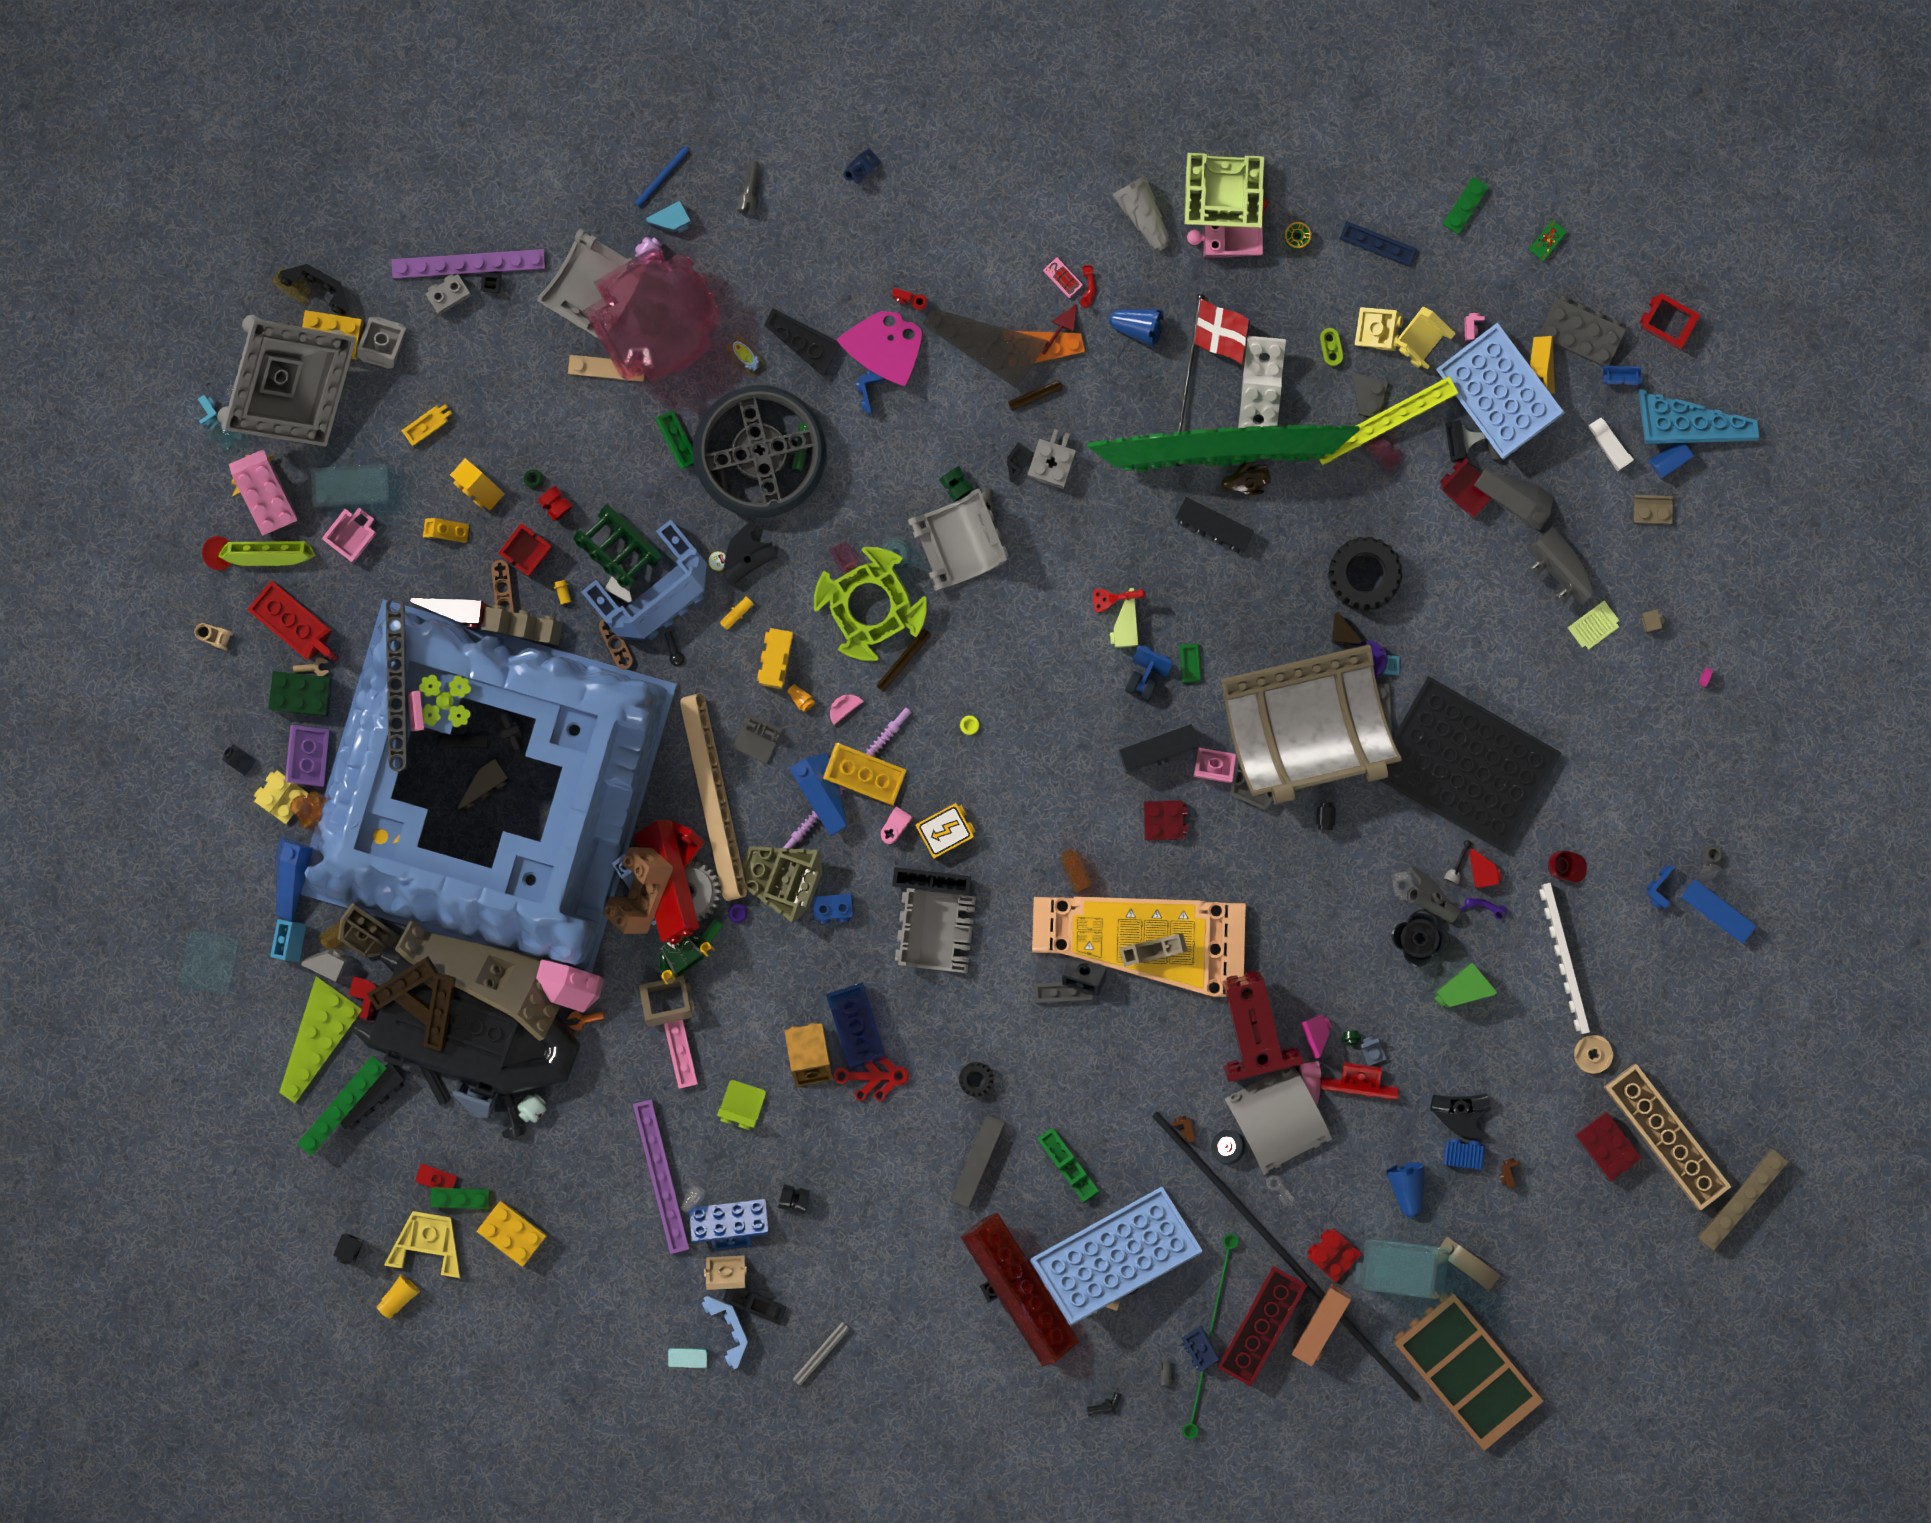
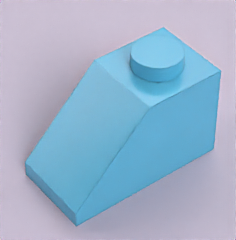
(671, 218)

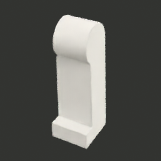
(1610, 444)

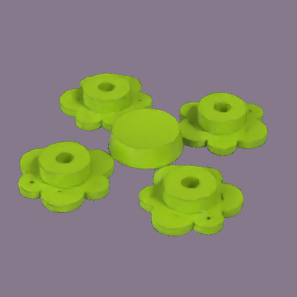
(445, 700)

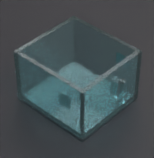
(1403, 1268)

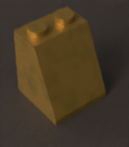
(808, 1054)

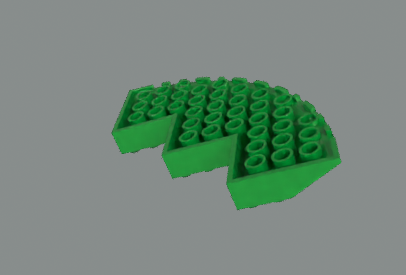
(1223, 446)

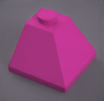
(1316, 1033)

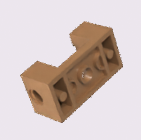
(637, 910)

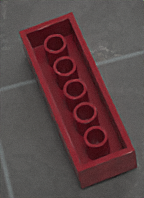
(1261, 1326)

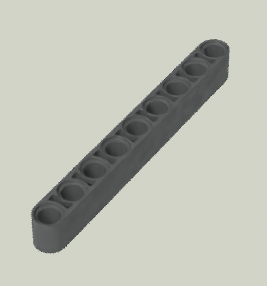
(392, 675)

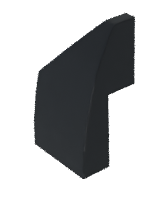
(1017, 460)

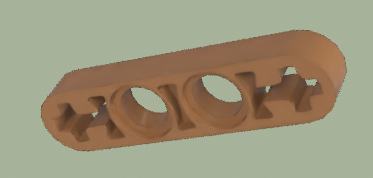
(507, 596)

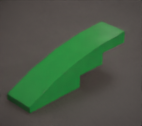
(1068, 1165)

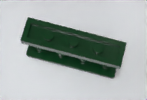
(629, 535)

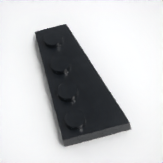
(805, 341)

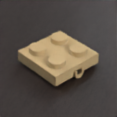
(725, 1272)

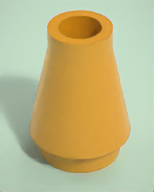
(801, 698)

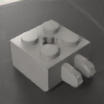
(1061, 454)

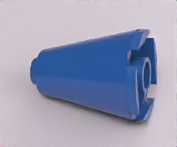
(1138, 324)
(1408, 1186)

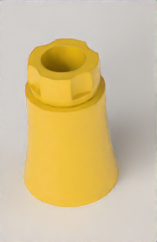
(397, 1296)

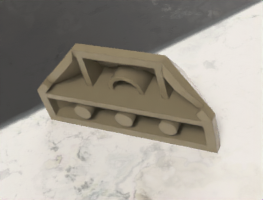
(365, 932)

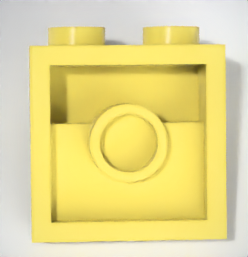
(1378, 328)
(278, 795)

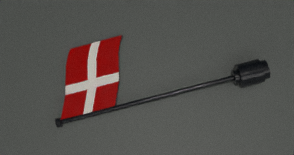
(1218, 332)

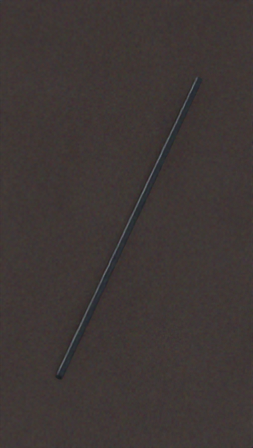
(1281, 1251)

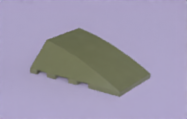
(783, 878)

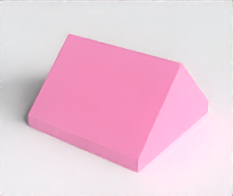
(1214, 765)

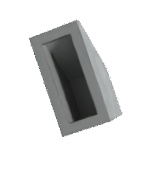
(327, 963)

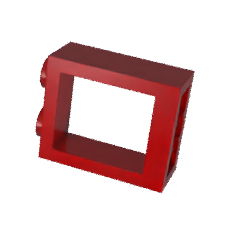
(1654, 303)

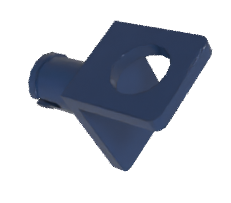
(861, 166)

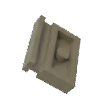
(1653, 509)

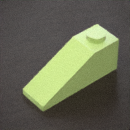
(1125, 627)

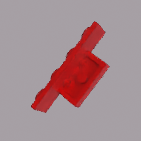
(1360, 1080)

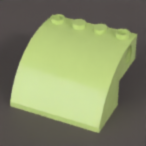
(1224, 191)

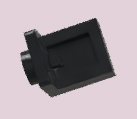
(238, 759)

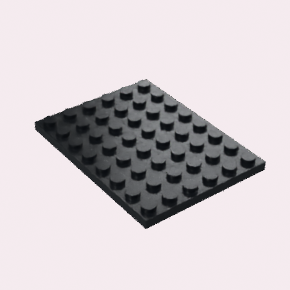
(1468, 764)

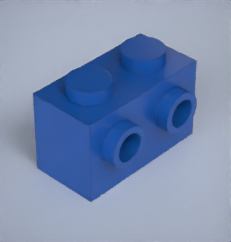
(833, 907)

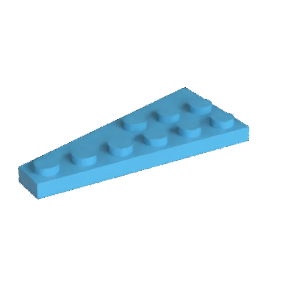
(1687, 422)

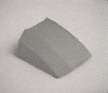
(381, 342)

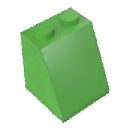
(1464, 987)

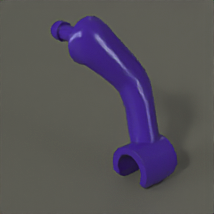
(1474, 902)

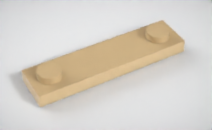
(596, 368)

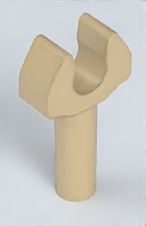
(312, 667)

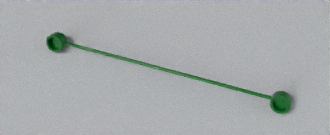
(1229, 1241)

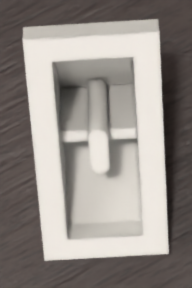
(615, 589)

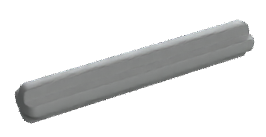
(821, 1353)

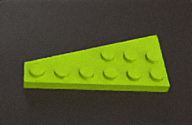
(321, 1030)

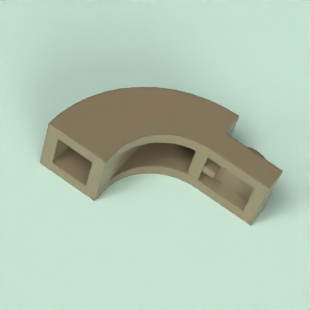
(1153, 949)
(1470, 1264)

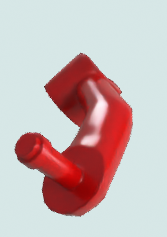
(1087, 299)

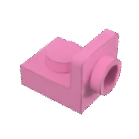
(1471, 330)

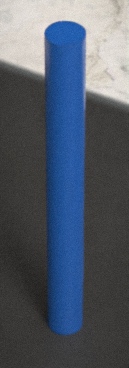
(662, 176)

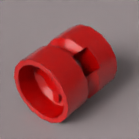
(555, 504)

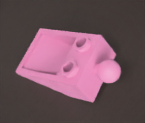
(1230, 240)

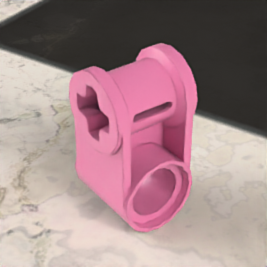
(897, 823)

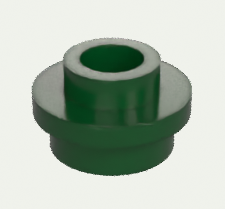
(533, 472)
(1351, 1037)

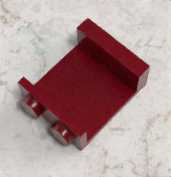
(1461, 488)

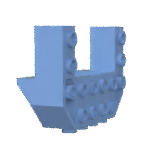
(663, 600)

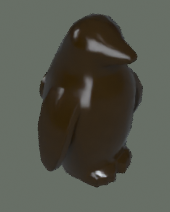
(1247, 479)

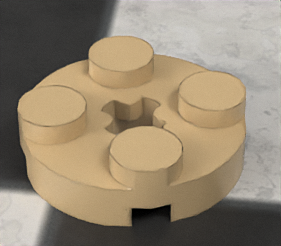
(1588, 1044)

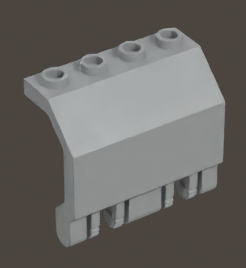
(932, 930)

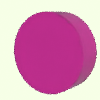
(1705, 677)

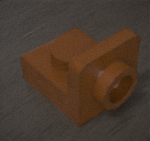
(1187, 1131)

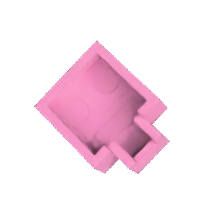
(349, 536)

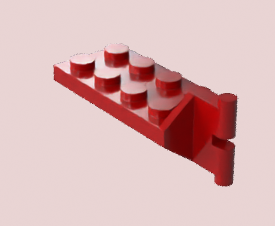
(292, 622)

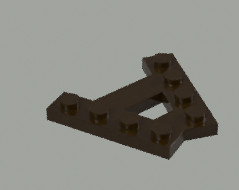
(433, 1016)

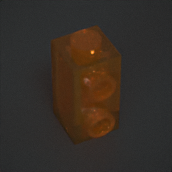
(1075, 870)

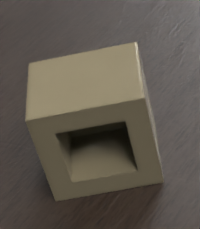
(1652, 621)

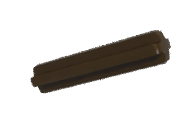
(1035, 395)

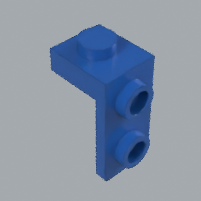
(869, 378)
(1657, 899)

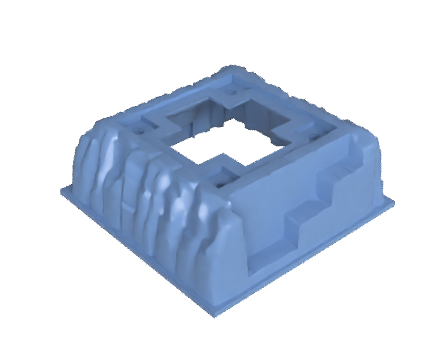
(587, 823)

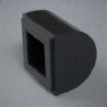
(491, 282)

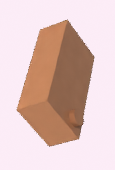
(1321, 1325)

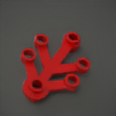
(875, 1077)

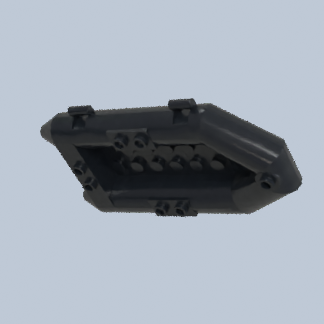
(479, 1042)

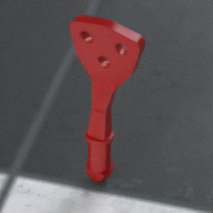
(1112, 598)

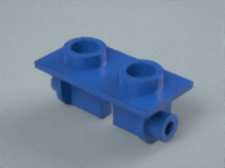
(1617, 374)

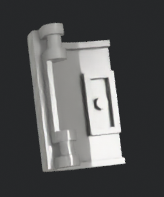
(573, 284)
(960, 540)
(1278, 1118)

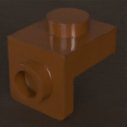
(1506, 1177)

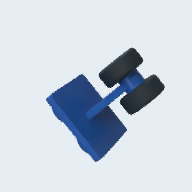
(1153, 662)

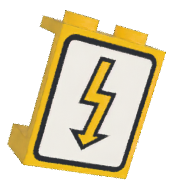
(945, 830)

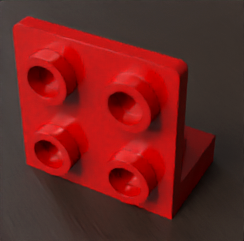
(688, 843)

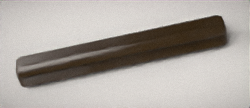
(903, 660)

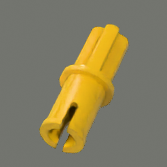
(736, 613)

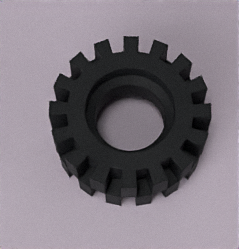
(976, 1067)

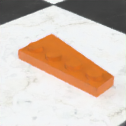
(1064, 344)

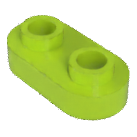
(1332, 347)

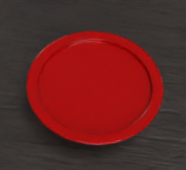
(211, 550)

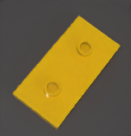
(864, 774)

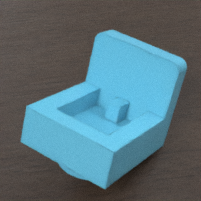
(208, 405)

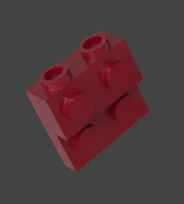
(1164, 820)

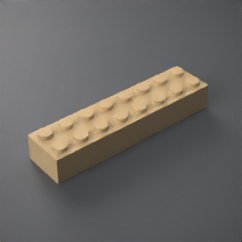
(1667, 1137)

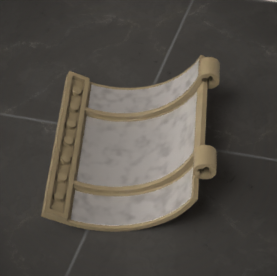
(1309, 723)

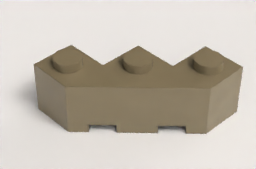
(522, 625)

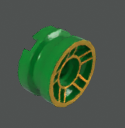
(1294, 228)

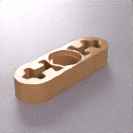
(623, 646)

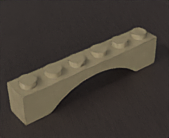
(1742, 1200)

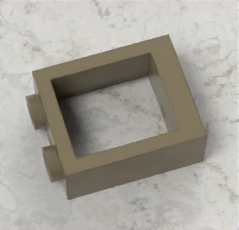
(668, 1016)

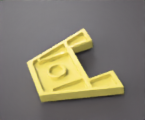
(429, 1235)

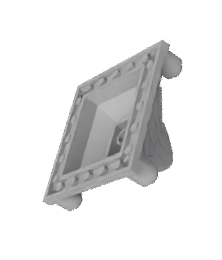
(288, 382)

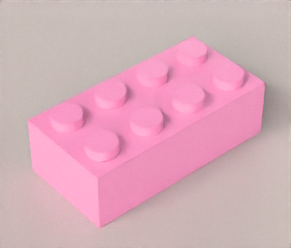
(263, 492)

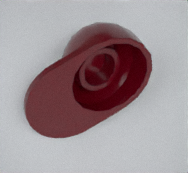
(1567, 866)

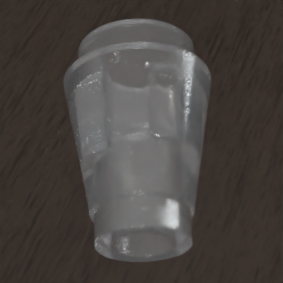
(693, 1197)

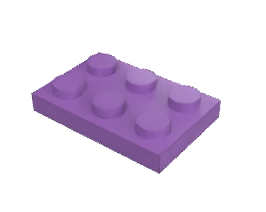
(307, 756)

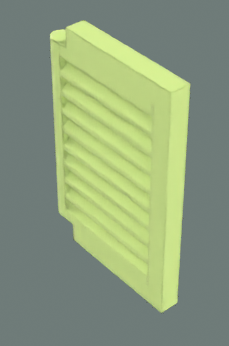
(1594, 626)

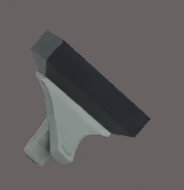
(1461, 439)

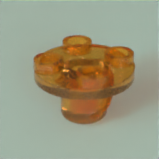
(308, 809)

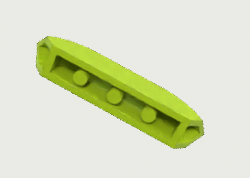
(267, 553)

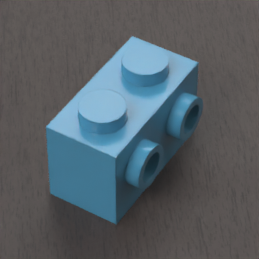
(288, 940)

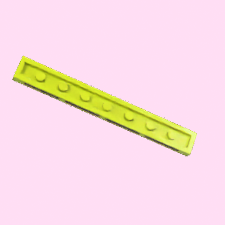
(1396, 416)

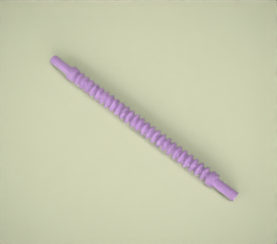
(893, 727)

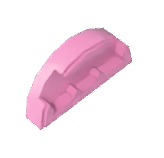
(843, 706)

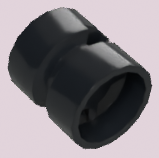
(787, 1196)

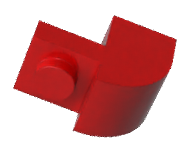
(359, 989)

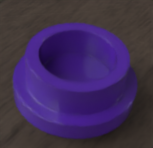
(737, 913)

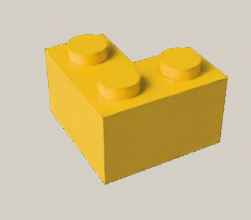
(476, 484)

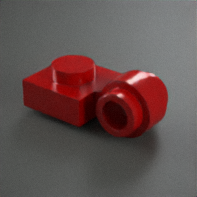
(903, 296)

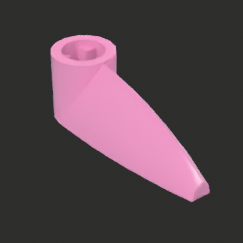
(1311, 1077)

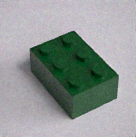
(300, 693)

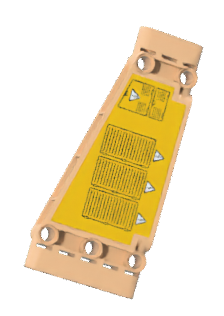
(1101, 926)

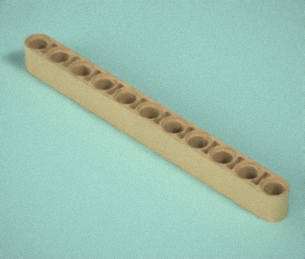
(713, 797)

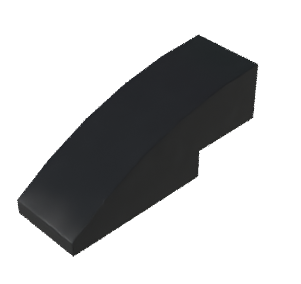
(755, 1304)

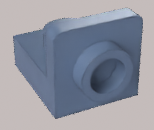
(1372, 1050)

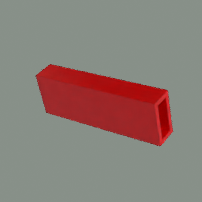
(676, 911)

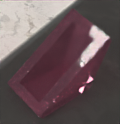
(1383, 453)
(844, 558)

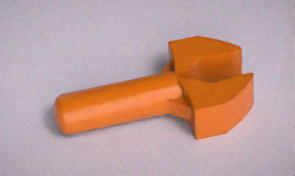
(584, 1019)

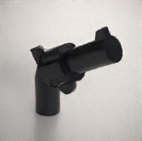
(1105, 1407)

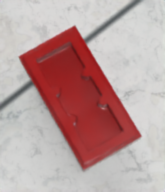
(434, 1177)

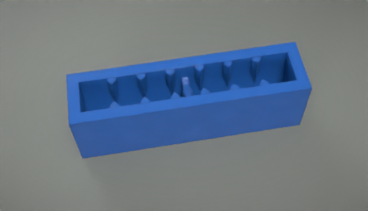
(1718, 911)

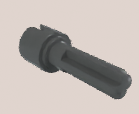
(748, 197)

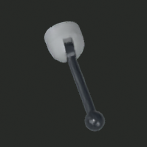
(1453, 874)

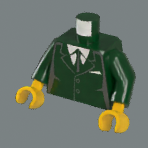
(682, 956)

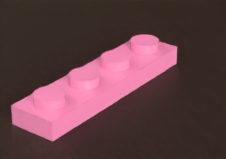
(680, 1054)

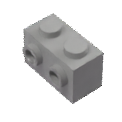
(448, 293)

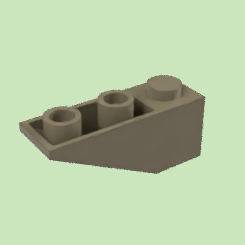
(486, 779)

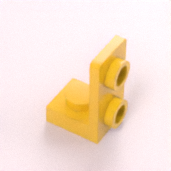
(445, 530)

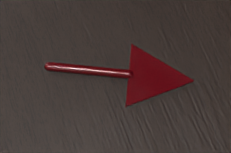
(1065, 320)

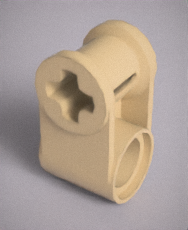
(215, 636)

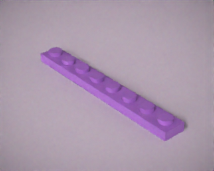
(468, 264)
(661, 1176)

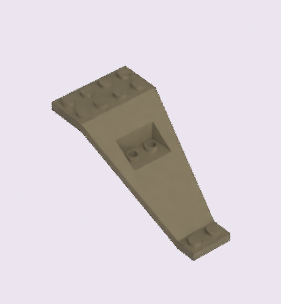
(486, 972)

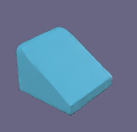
(1390, 670)

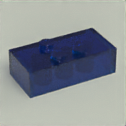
(856, 1026)

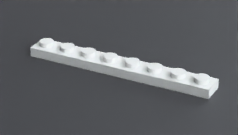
(1561, 950)

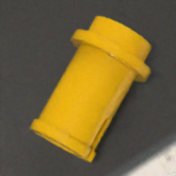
(563, 592)

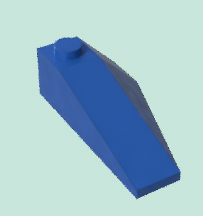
(821, 794)

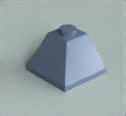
(473, 1102)

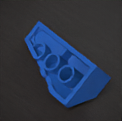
(291, 863)

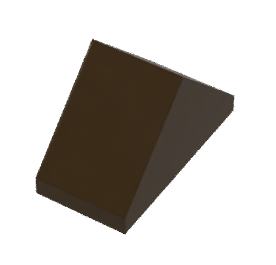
(1342, 632)

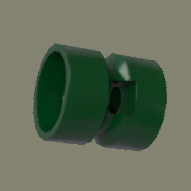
(959, 490)

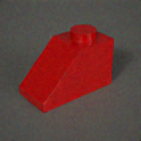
(1483, 870)

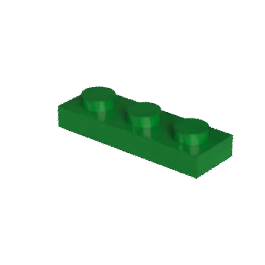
(1465, 205)
(676, 439)
(459, 1198)

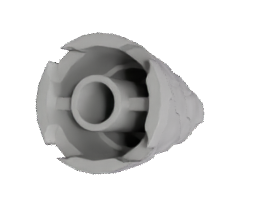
(1139, 204)

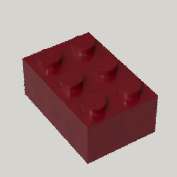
(1607, 1146)

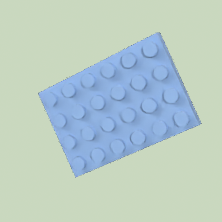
(1500, 391)

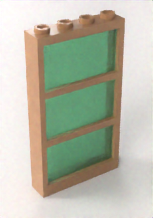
(1467, 1371)

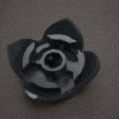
(1435, 938)

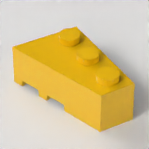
(775, 658)

